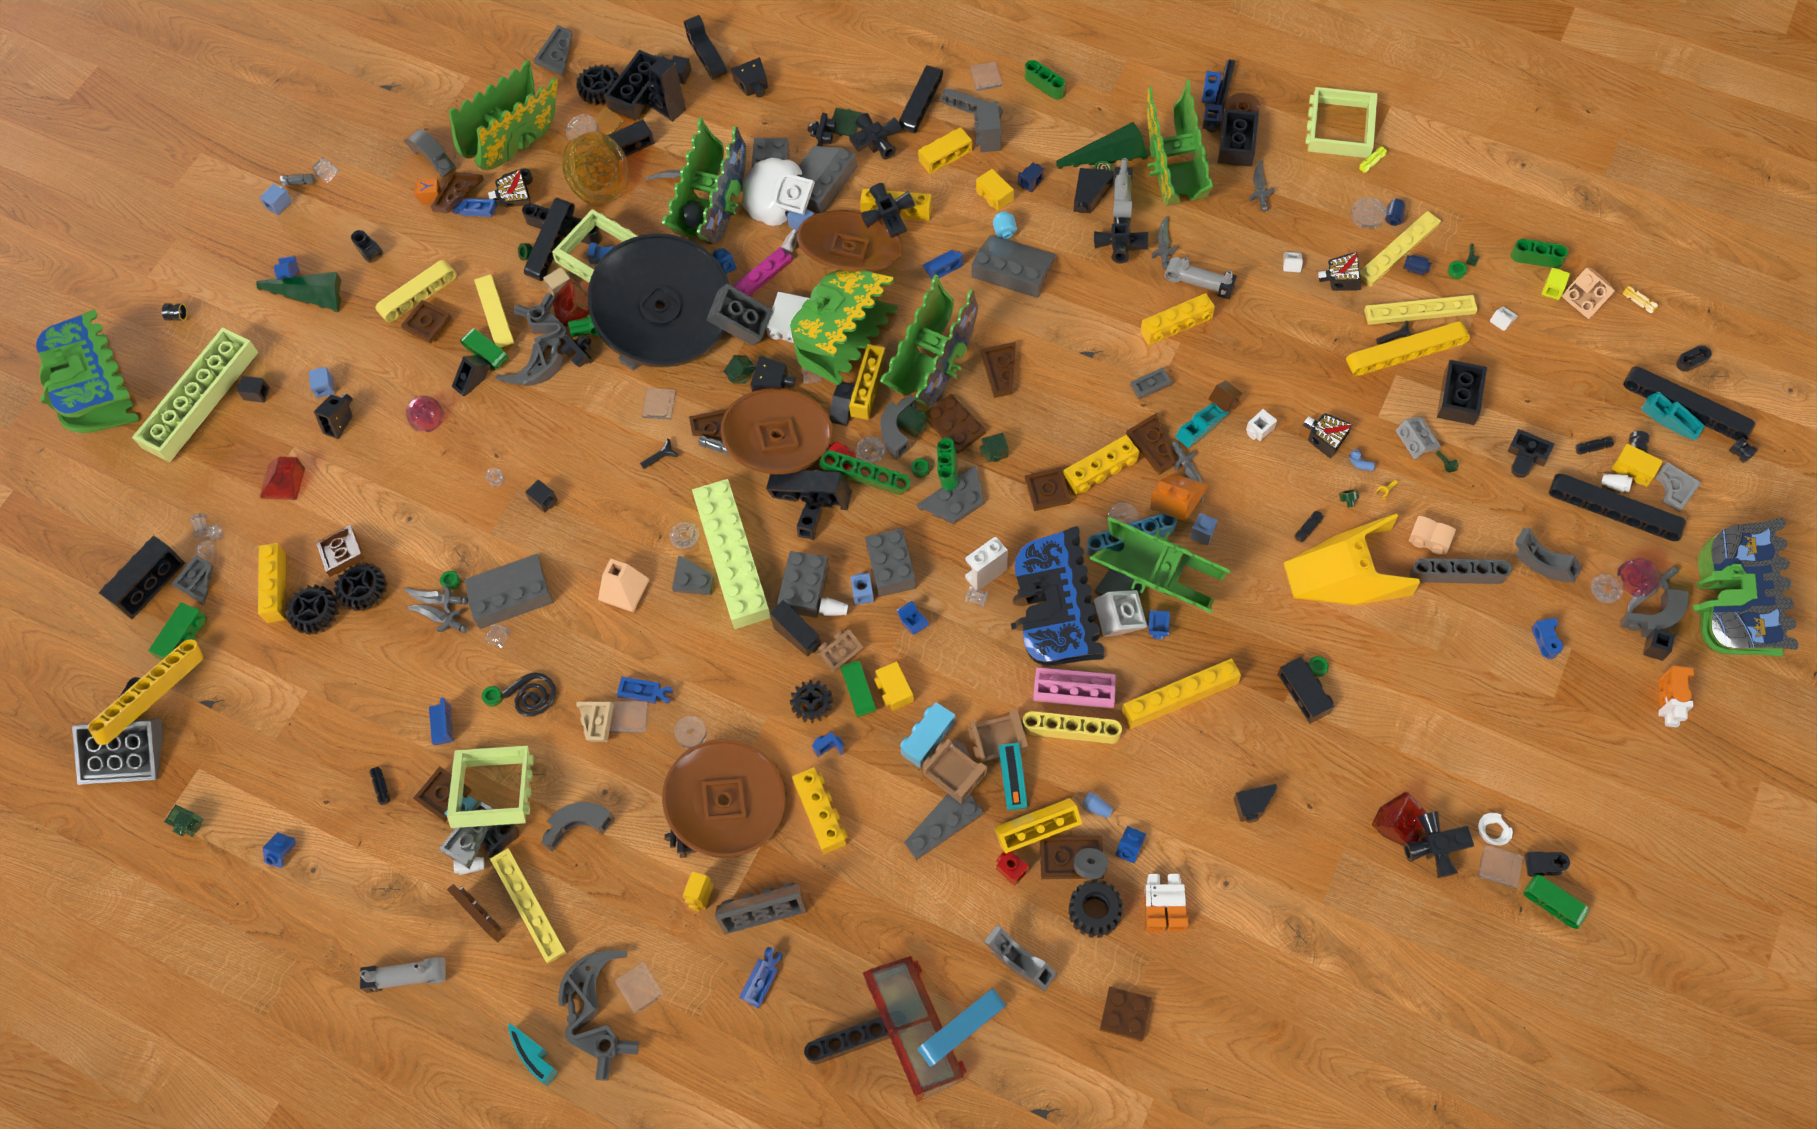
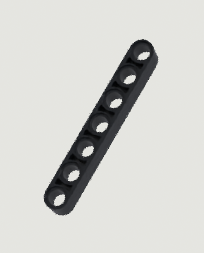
(1705, 410)
(1617, 507)

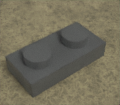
(1150, 383)

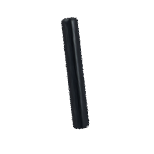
(1225, 83)

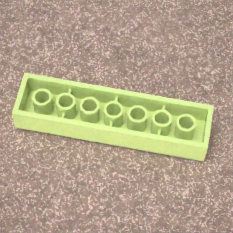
(195, 395)
(731, 554)

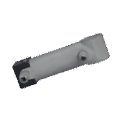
(1123, 190)
(1180, 270)
(429, 971)

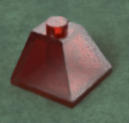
(571, 303)
(283, 479)
(1399, 819)

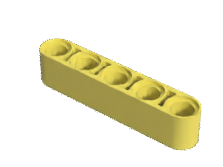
(415, 290)
(494, 311)
(1061, 730)

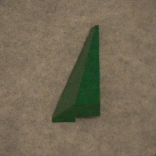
(1120, 144)
(315, 289)

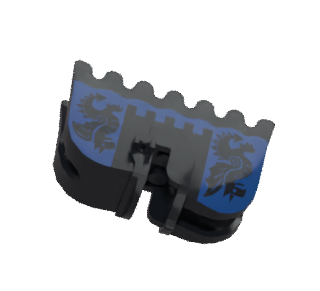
(1063, 626)

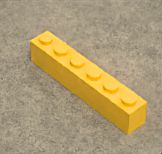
(1181, 693)

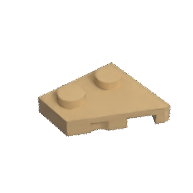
(596, 720)

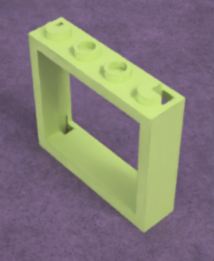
(1344, 98)
(592, 219)
(489, 757)

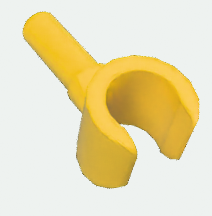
(1386, 489)

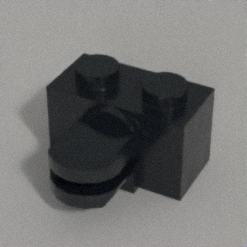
(1528, 450)

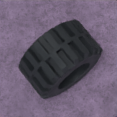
(1095, 891)

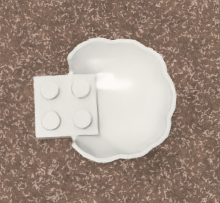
(774, 189)

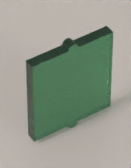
(845, 121)

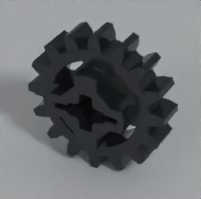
(805, 694)

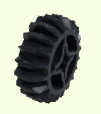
(596, 79)
(357, 578)
(307, 620)

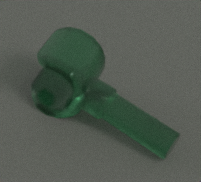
(1472, 259)
(1450, 466)

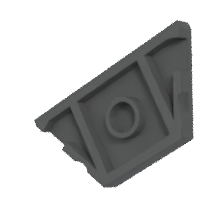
(956, 503)

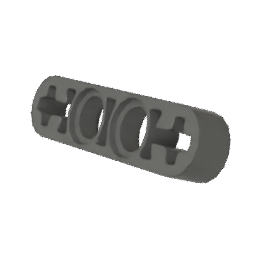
(955, 98)

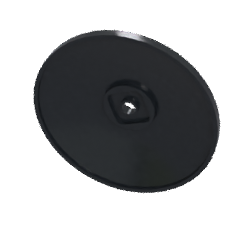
(651, 272)

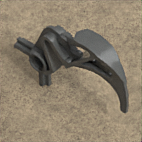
(541, 322)
(592, 1040)

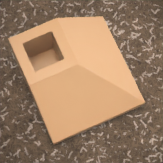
(1588, 292)
(622, 586)

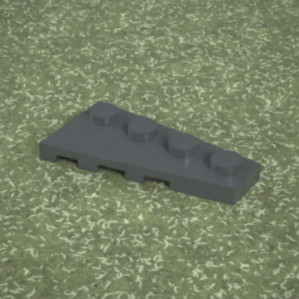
(942, 823)

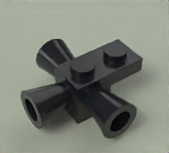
(875, 135)
(887, 210)
(1121, 239)
(1438, 844)

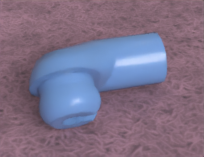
(1359, 463)

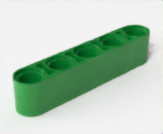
(874, 471)

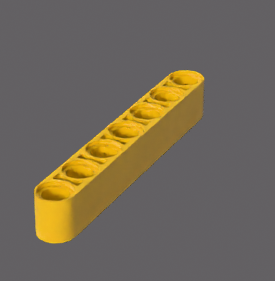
(1407, 348)
(145, 692)

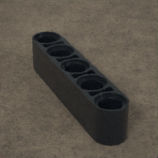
(920, 99)
(536, 215)
(549, 238)
(846, 1045)

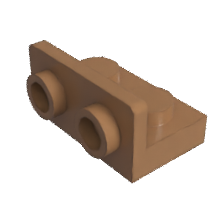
(839, 649)

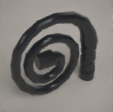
(533, 696)

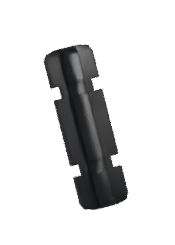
(1594, 445)
(1308, 526)
(379, 785)

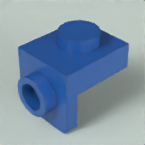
(725, 259)
(912, 618)
(1158, 624)
(825, 743)
(1130, 844)
(277, 848)

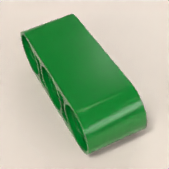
(1044, 79)
(1539, 253)
(480, 345)
(947, 464)
(858, 688)
(1556, 901)

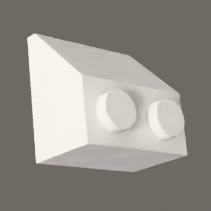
(1120, 612)

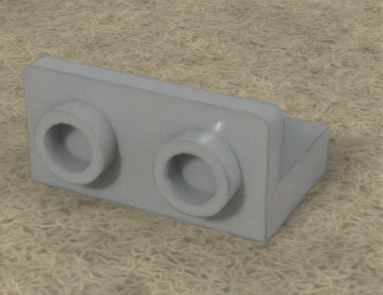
(1417, 437)

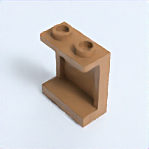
(997, 732)
(953, 771)

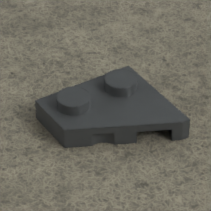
(691, 578)
(195, 579)

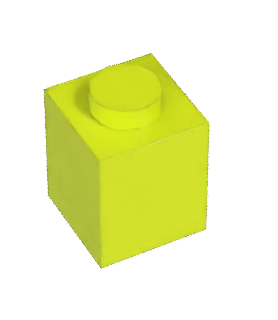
(1555, 283)

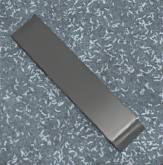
(1468, 566)

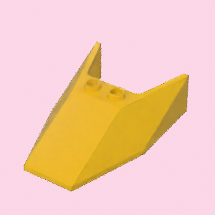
(1343, 570)

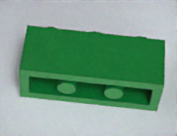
(180, 627)

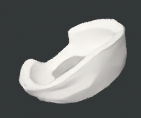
(1491, 818)

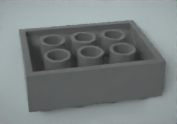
(830, 171)
(1012, 265)
(507, 591)
(127, 758)
(760, 908)

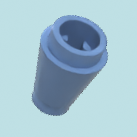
(1096, 805)

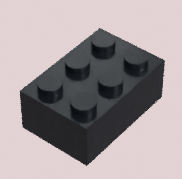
(1238, 137)
(1461, 392)

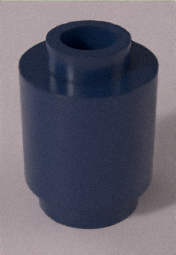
(1395, 212)
(1417, 264)

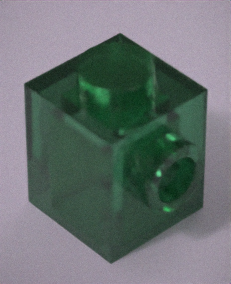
(739, 369)
(912, 421)
(994, 448)
(183, 821)

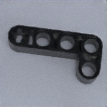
(703, 47)

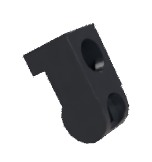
(809, 520)

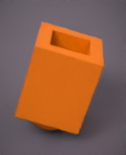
(427, 190)

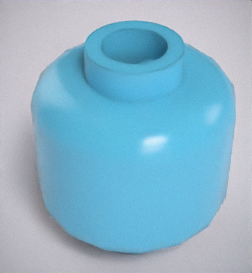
(1004, 225)

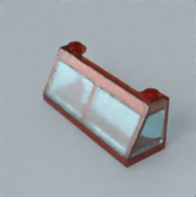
(910, 1023)

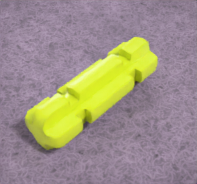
(1372, 159)

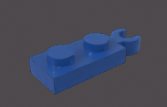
(476, 207)
(642, 690)
(760, 978)

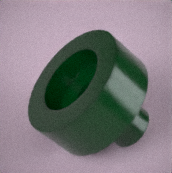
(524, 251)
(1349, 496)

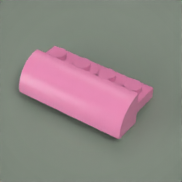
(1074, 687)

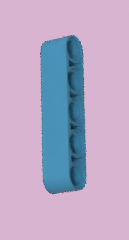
(1102, 539)
(961, 1027)

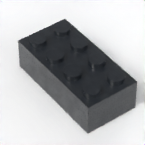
(631, 90)
(142, 577)

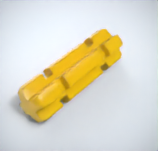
(1640, 299)

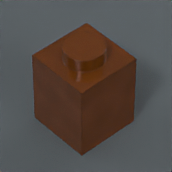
(1225, 396)

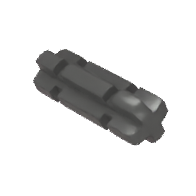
(297, 179)
(713, 444)

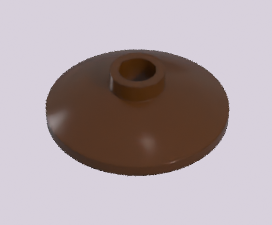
(1243, 102)

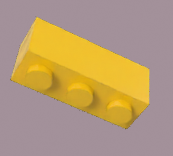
(945, 150)

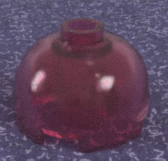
(424, 413)
(1639, 576)

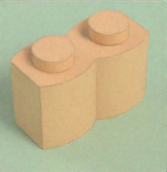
(1432, 535)

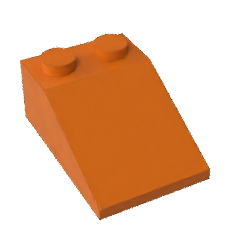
(1177, 496)

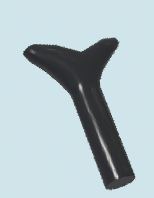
(1402, 332)
(665, 451)

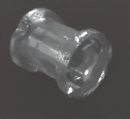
(200, 525)
(976, 596)

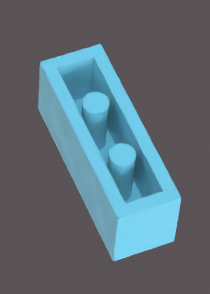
(927, 734)

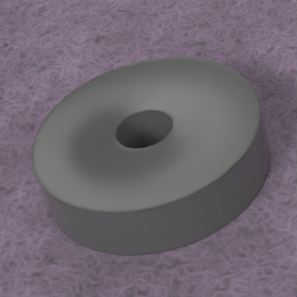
(1090, 871)

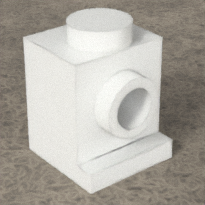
(1261, 425)

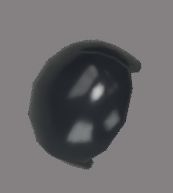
(693, 213)

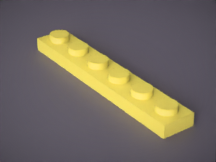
(1399, 248)
(1420, 309)
(528, 906)

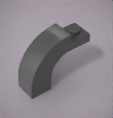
(427, 146)
(893, 439)
(1545, 562)
(1673, 608)
(572, 816)
(1019, 960)

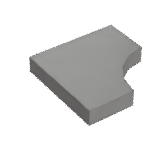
(1677, 486)

